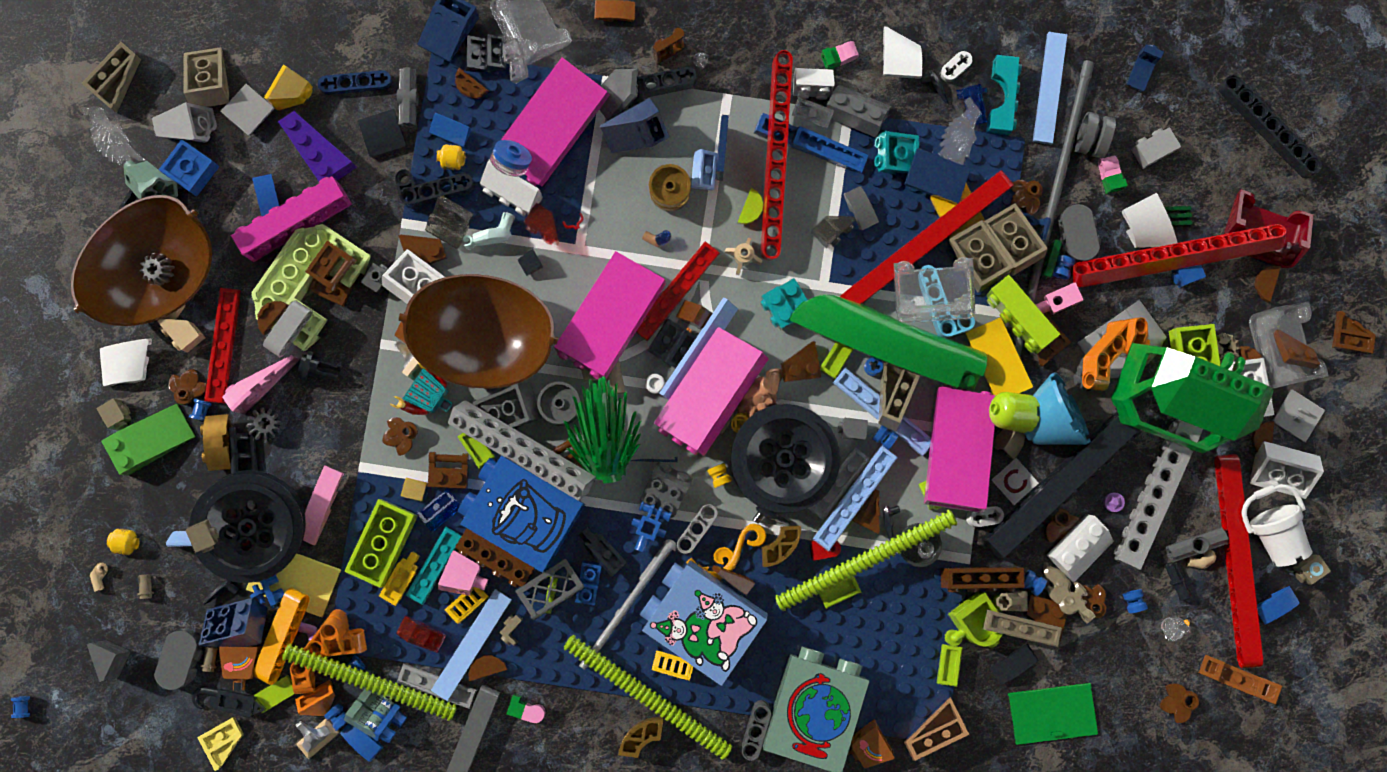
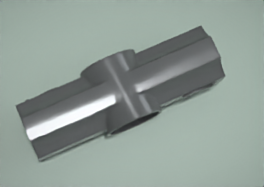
(407, 97)
(1186, 547)

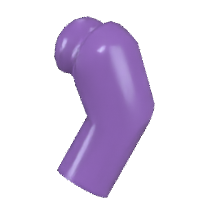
(309, 629)

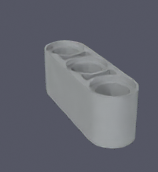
(287, 328)
(699, 518)

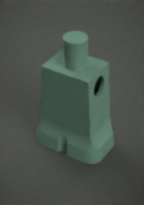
(148, 181)

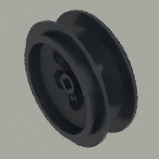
(804, 429)
(265, 558)

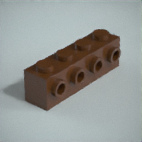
(495, 558)
(982, 577)

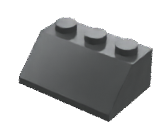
(858, 110)

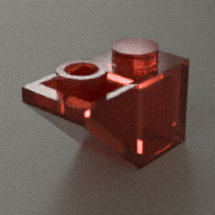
(542, 222)
(420, 634)

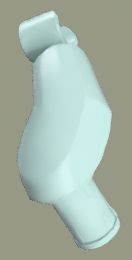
(492, 235)

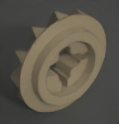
(1233, 345)

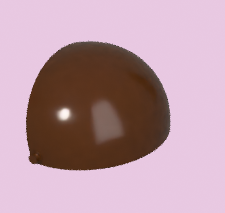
(108, 274)
(478, 330)

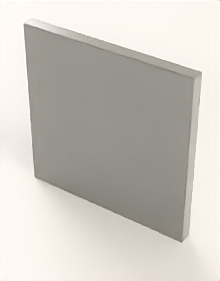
(247, 109)
(1298, 415)

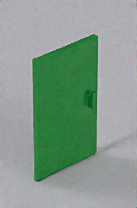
(1060, 710)

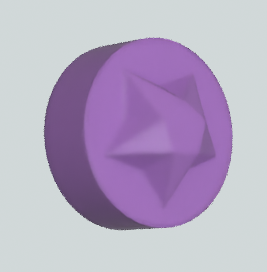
(1113, 502)

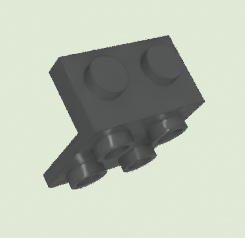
(666, 488)

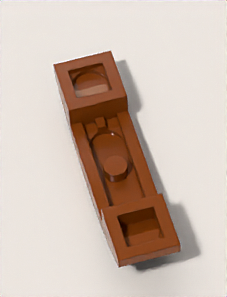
(1240, 679)

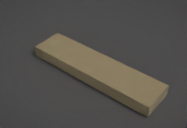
(1022, 628)

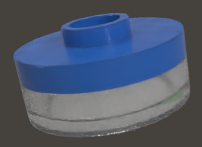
(510, 158)

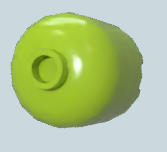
(1014, 412)

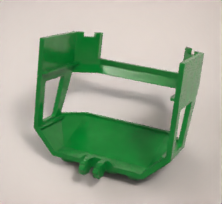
(1193, 393)

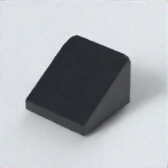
(530, 262)

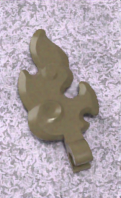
(1068, 601)

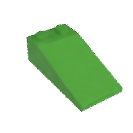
(148, 440)

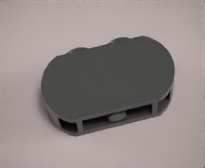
(1079, 233)
(178, 659)

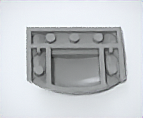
(1136, 310)

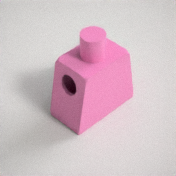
(1068, 297)
(461, 575)

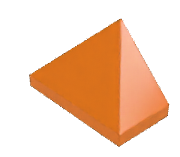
(318, 702)

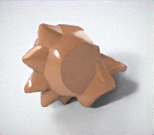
(761, 393)

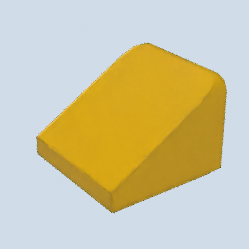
(413, 489)

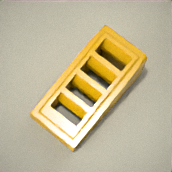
(458, 619)
(686, 676)

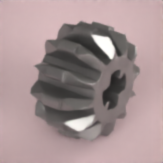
(157, 269)
(257, 420)

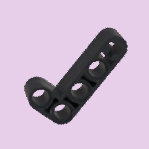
(661, 87)
(418, 191)

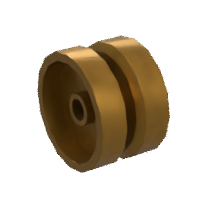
(677, 179)

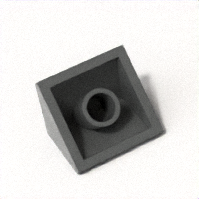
(107, 659)

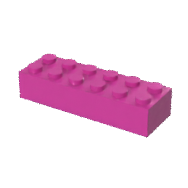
(298, 212)

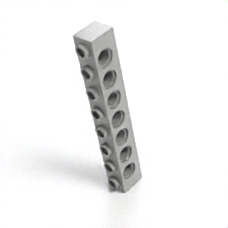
(521, 450)
(1159, 505)

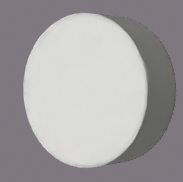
(654, 383)

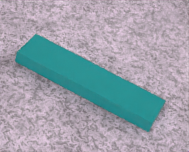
(433, 566)

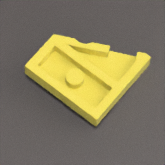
(221, 741)

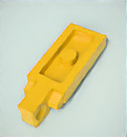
(400, 579)

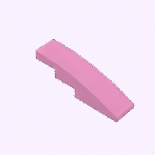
(320, 503)

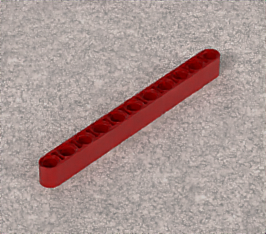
(776, 146)
(930, 237)
(1179, 255)
(1238, 562)

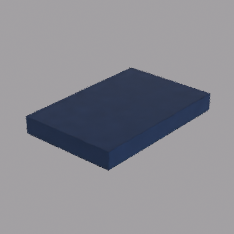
(722, 147)
(937, 176)

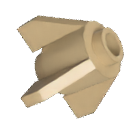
(743, 260)

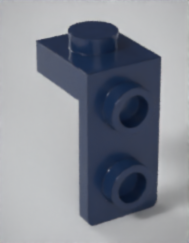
(1143, 67)

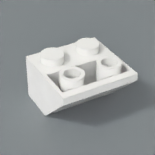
(813, 83)

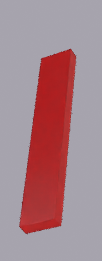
(677, 290)
(222, 345)

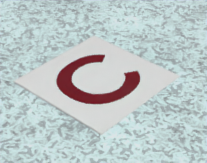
(1015, 481)

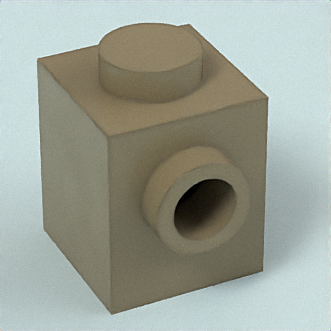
(114, 414)
(202, 536)

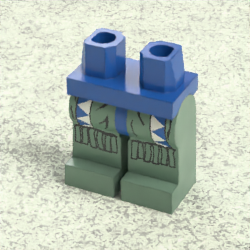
(374, 715)

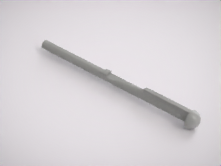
(644, 579)

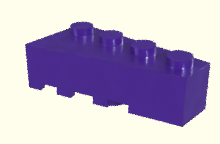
(315, 150)

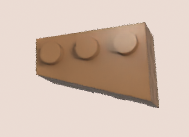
(937, 731)

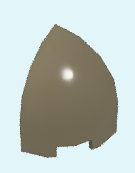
(1010, 442)

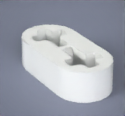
(953, 63)
(985, 521)

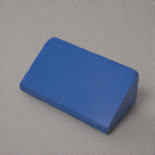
(449, 130)

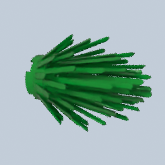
(603, 442)

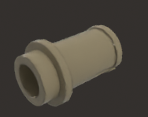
(145, 586)
(209, 659)

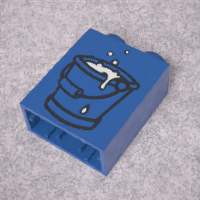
(520, 513)

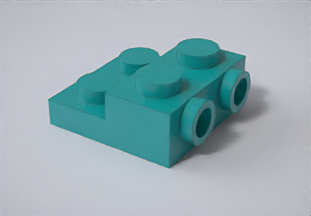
(895, 152)
(782, 302)

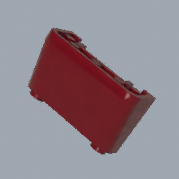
(1298, 229)

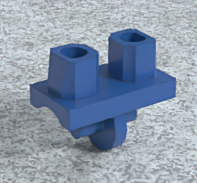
(273, 597)

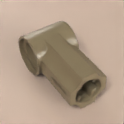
(1013, 601)

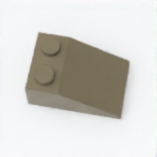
(205, 78)
(1016, 238)
(988, 258)

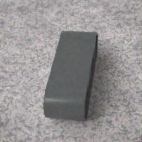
(756, 739)

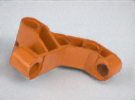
(1113, 344)
(334, 640)

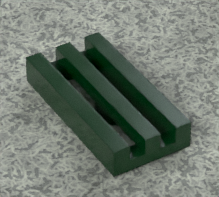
(1187, 215)
(1051, 260)

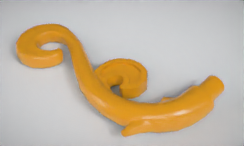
(733, 557)

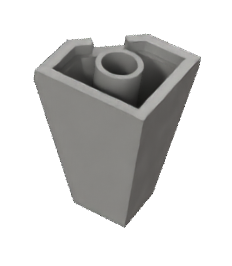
(186, 122)

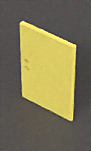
(308, 577)

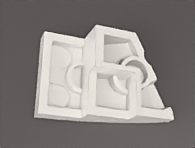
(901, 56)
(1149, 223)
(124, 362)

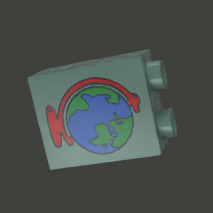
(816, 710)

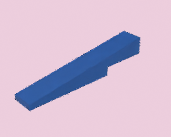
(816, 145)

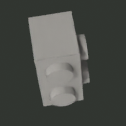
(1156, 147)

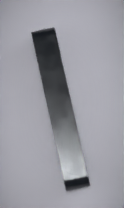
(1279, 128)

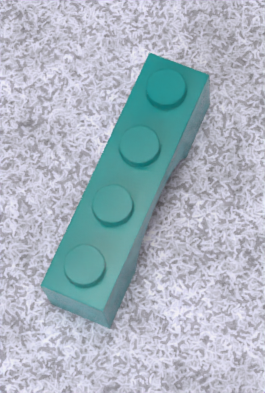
(1005, 72)

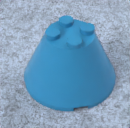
(1059, 416)

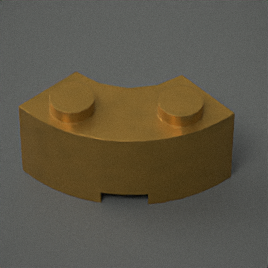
(216, 442)
(782, 546)
(640, 735)

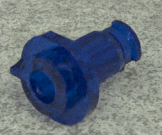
(975, 93)

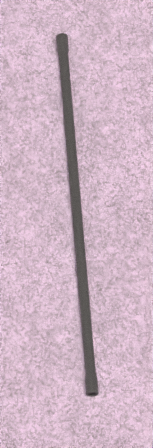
(1085, 77)

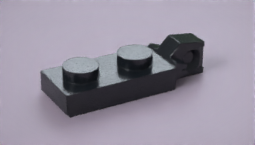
(602, 552)

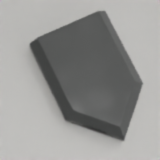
(622, 91)

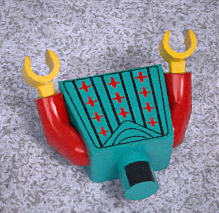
(425, 395)

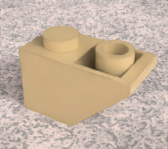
(183, 333)

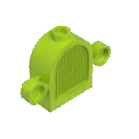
(970, 620)

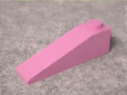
(250, 390)

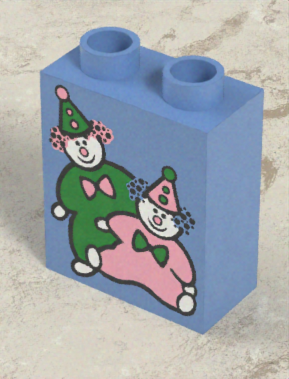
(703, 621)

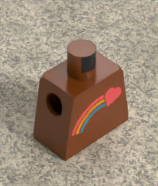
(238, 664)
(869, 746)

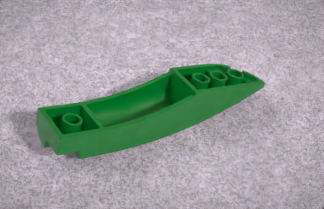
(892, 340)

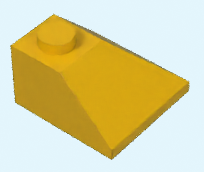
(288, 89)

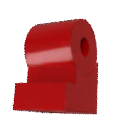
(819, 552)

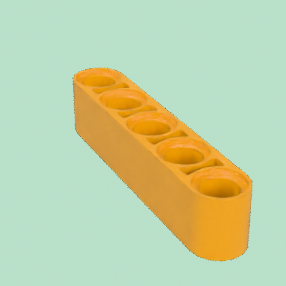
(280, 634)

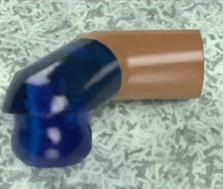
(657, 240)

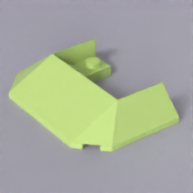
(289, 282)

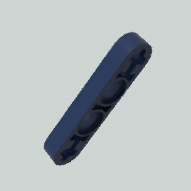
(355, 82)

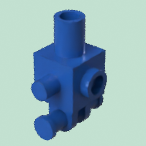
(648, 527)

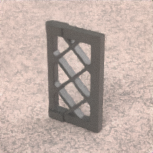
(549, 573)

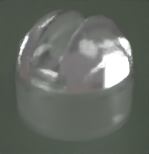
(700, 59)
(929, 548)

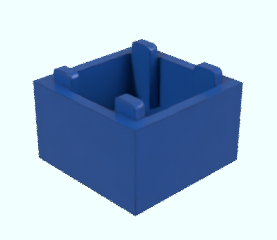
(189, 167)

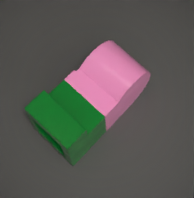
(839, 55)
(1111, 174)
(525, 711)

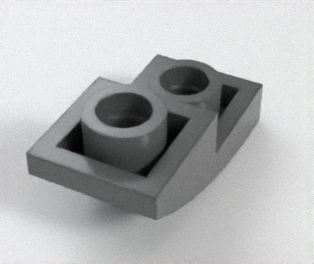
(861, 207)

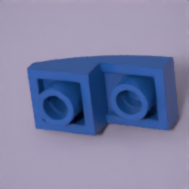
(265, 193)
(590, 578)
(1277, 605)
(361, 742)

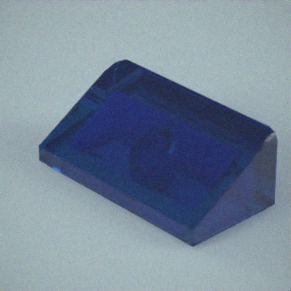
(439, 510)

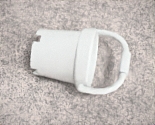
(1280, 528)

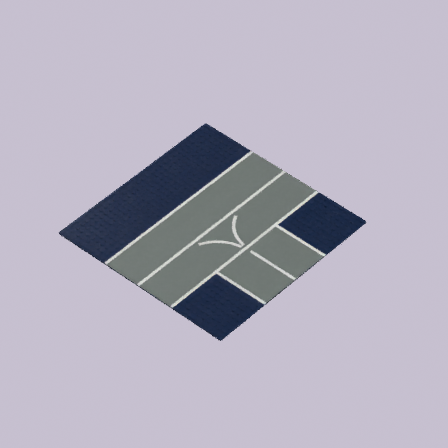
(901, 611)

